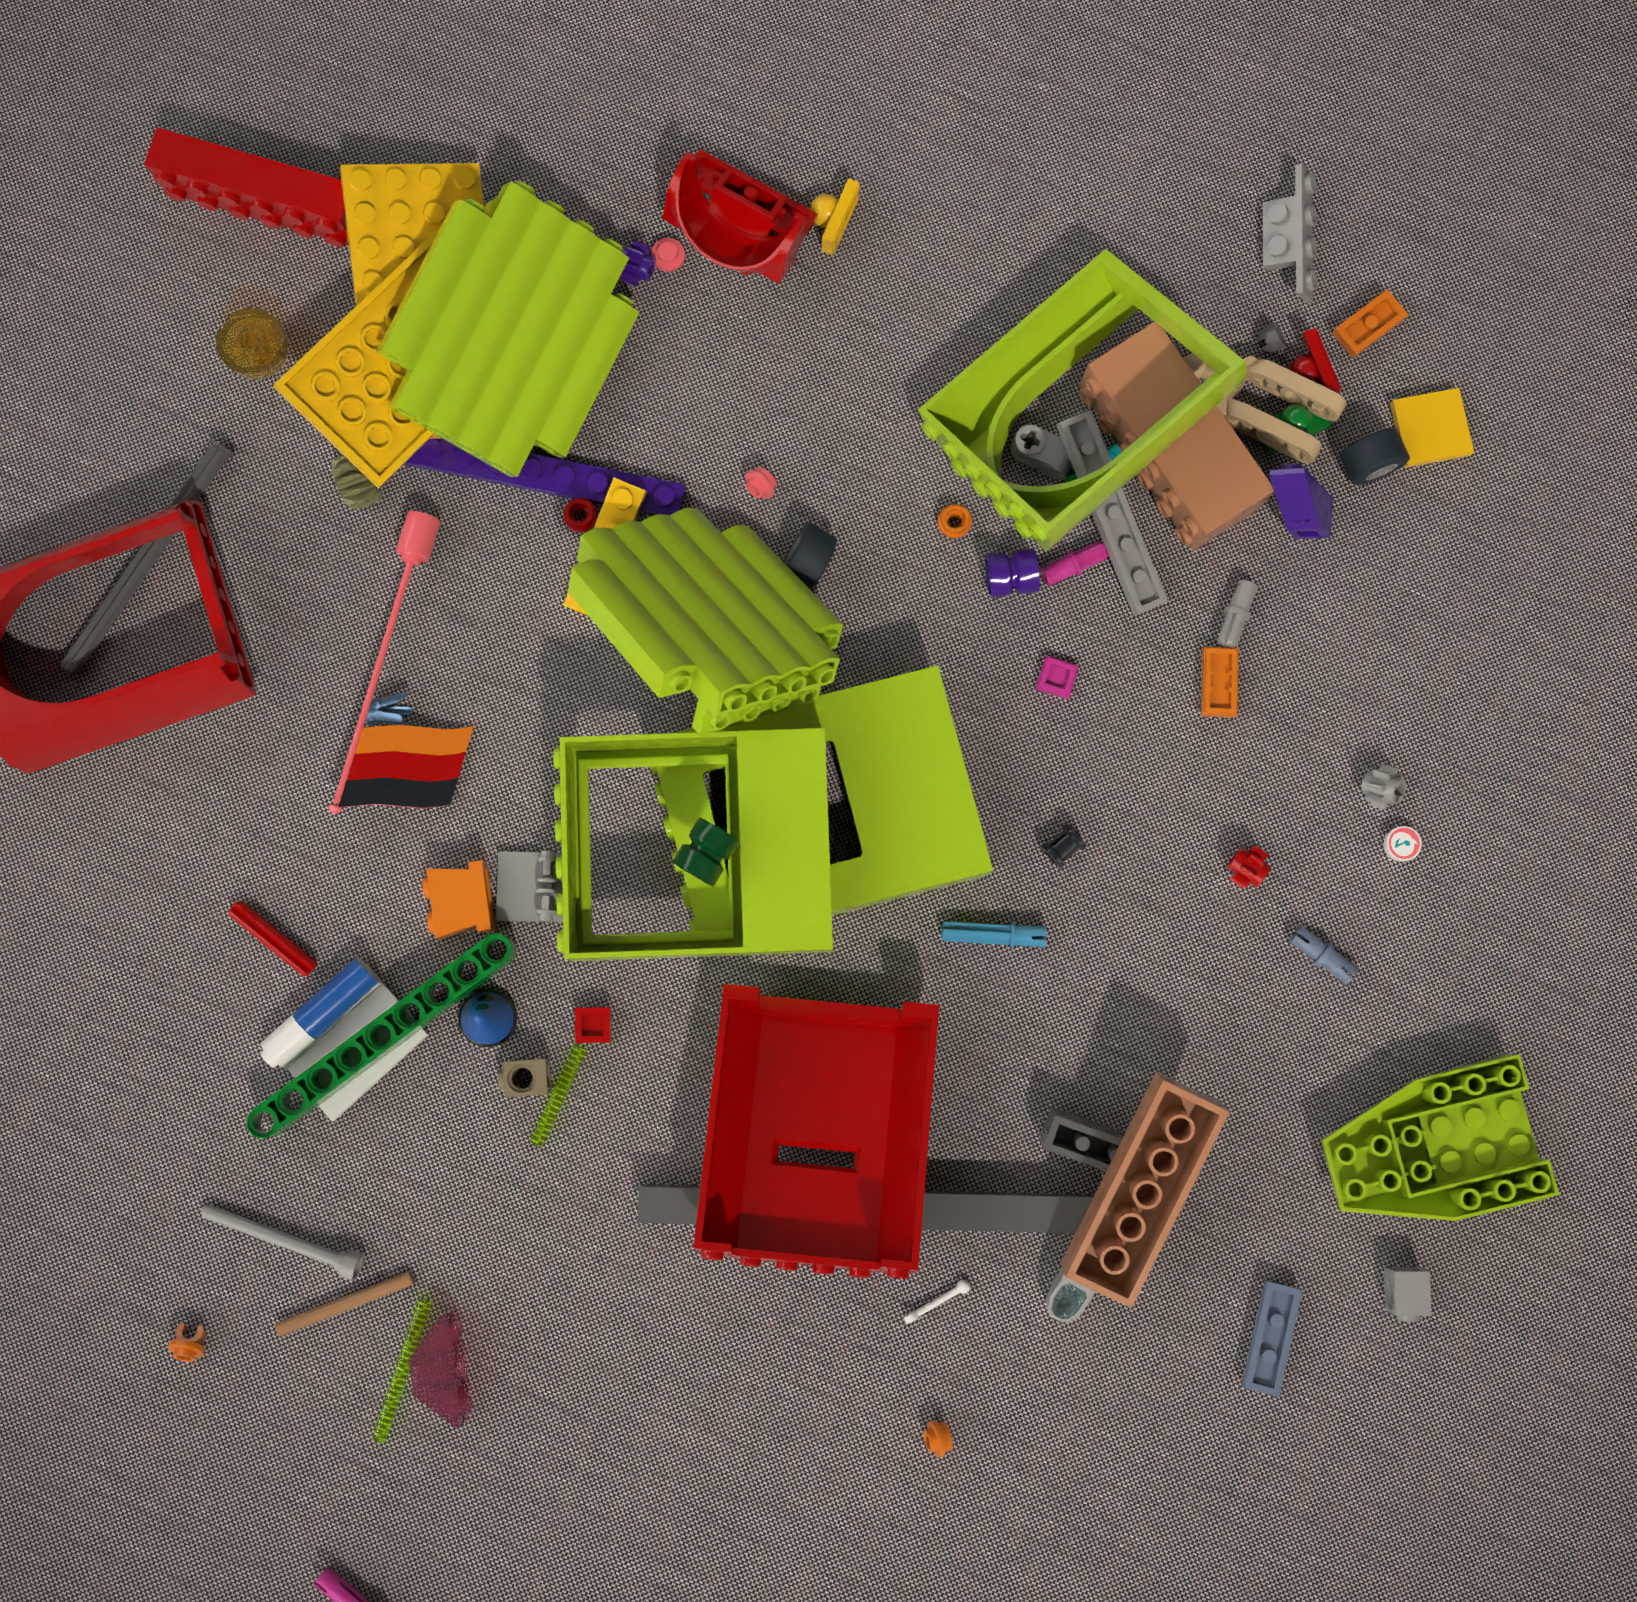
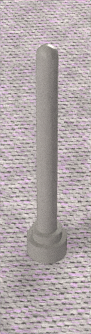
(346, 1263)

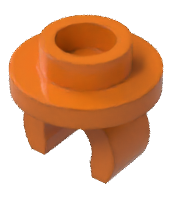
(187, 1348)

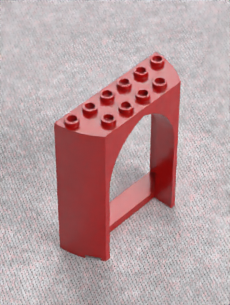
(49, 733)

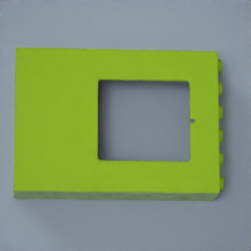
(901, 785)

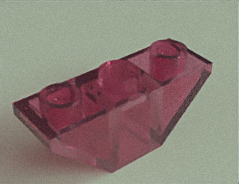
(440, 1370)

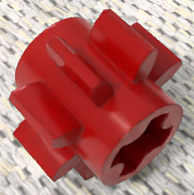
(1249, 867)

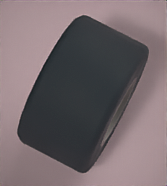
(1374, 456)
(810, 554)

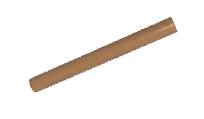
(344, 1303)

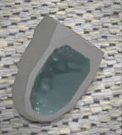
(1067, 1298)

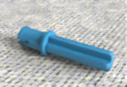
(994, 933)

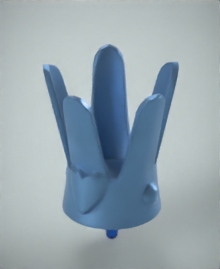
(382, 713)

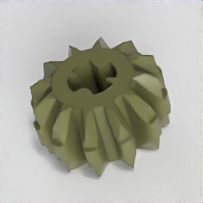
(353, 485)

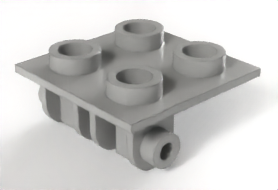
(527, 887)

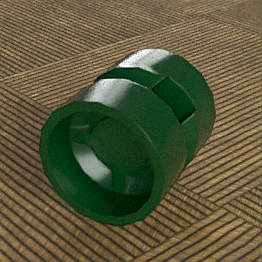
(706, 851)

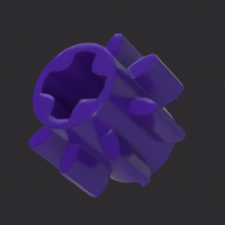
(639, 265)

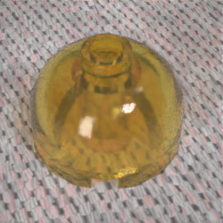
(252, 343)

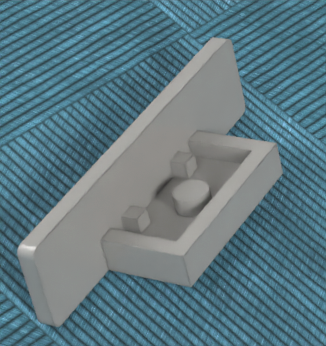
(1289, 233)

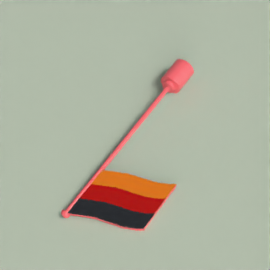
(402, 761)

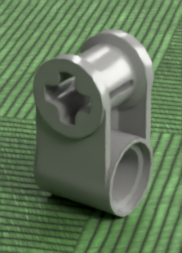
(1046, 452)

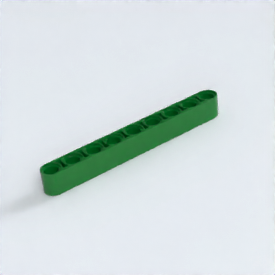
(365, 1039)

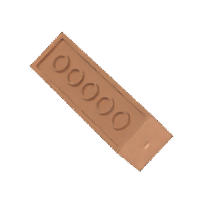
(1207, 474)

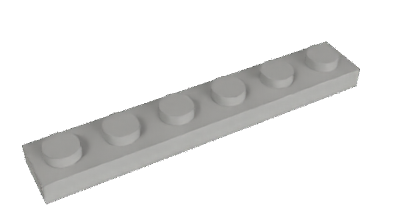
(1114, 517)

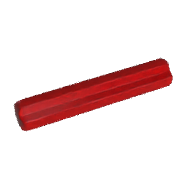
(272, 938)

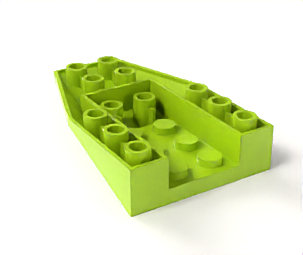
(1443, 1147)

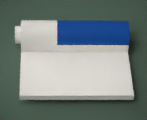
(329, 1019)

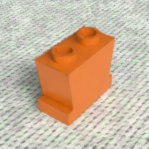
(459, 900)

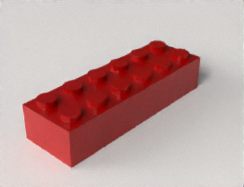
(248, 186)

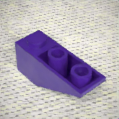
(1302, 502)

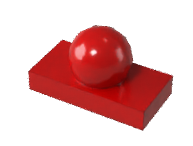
(1315, 365)

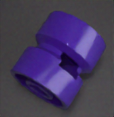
(1011, 573)

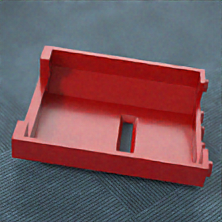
(827, 1083)

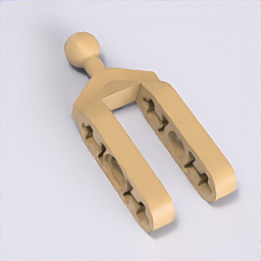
(1286, 386)

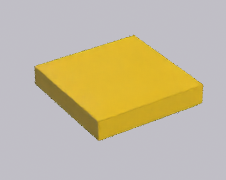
(1432, 427)

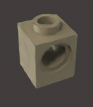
(541, 1080)

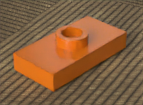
(1219, 682)

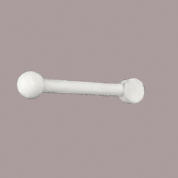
(963, 1287)

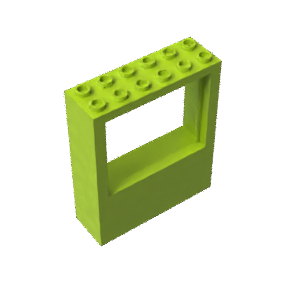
(772, 808)

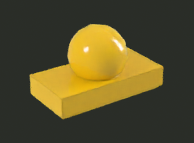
(835, 214)

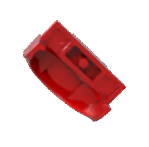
(740, 218)

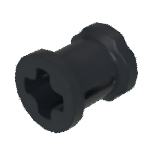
(1063, 846)

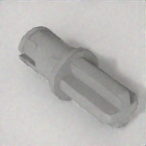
(1237, 613)

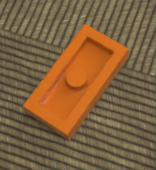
(1370, 323)

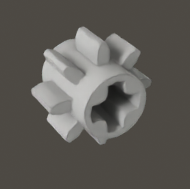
(1383, 786)

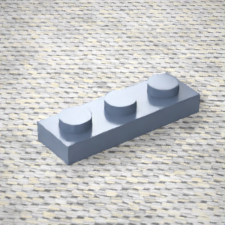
(1271, 1338)

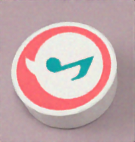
(1402, 843)

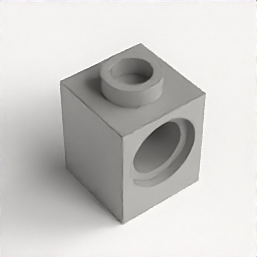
(1407, 1292)

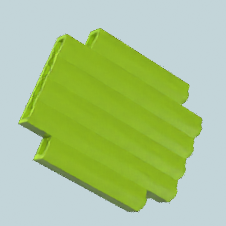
(509, 328)
(707, 615)

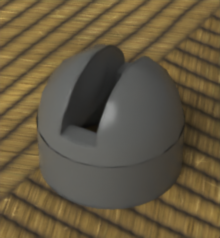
(1273, 338)

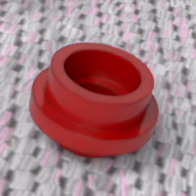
(576, 506)

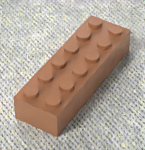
(1144, 1189)

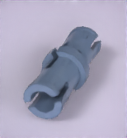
(1323, 954)

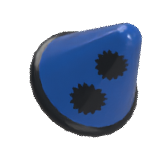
(487, 1018)

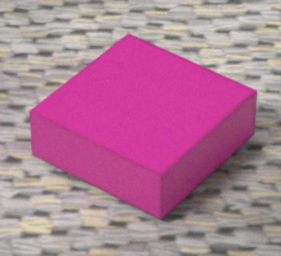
(1057, 677)

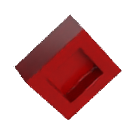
(593, 1025)

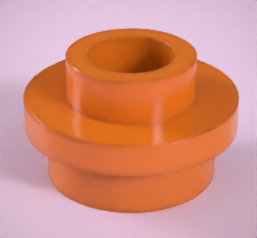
(959, 512)
(938, 1438)

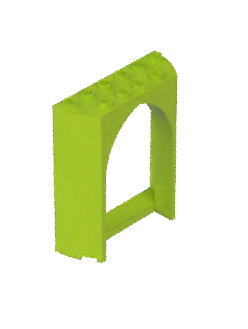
(984, 401)

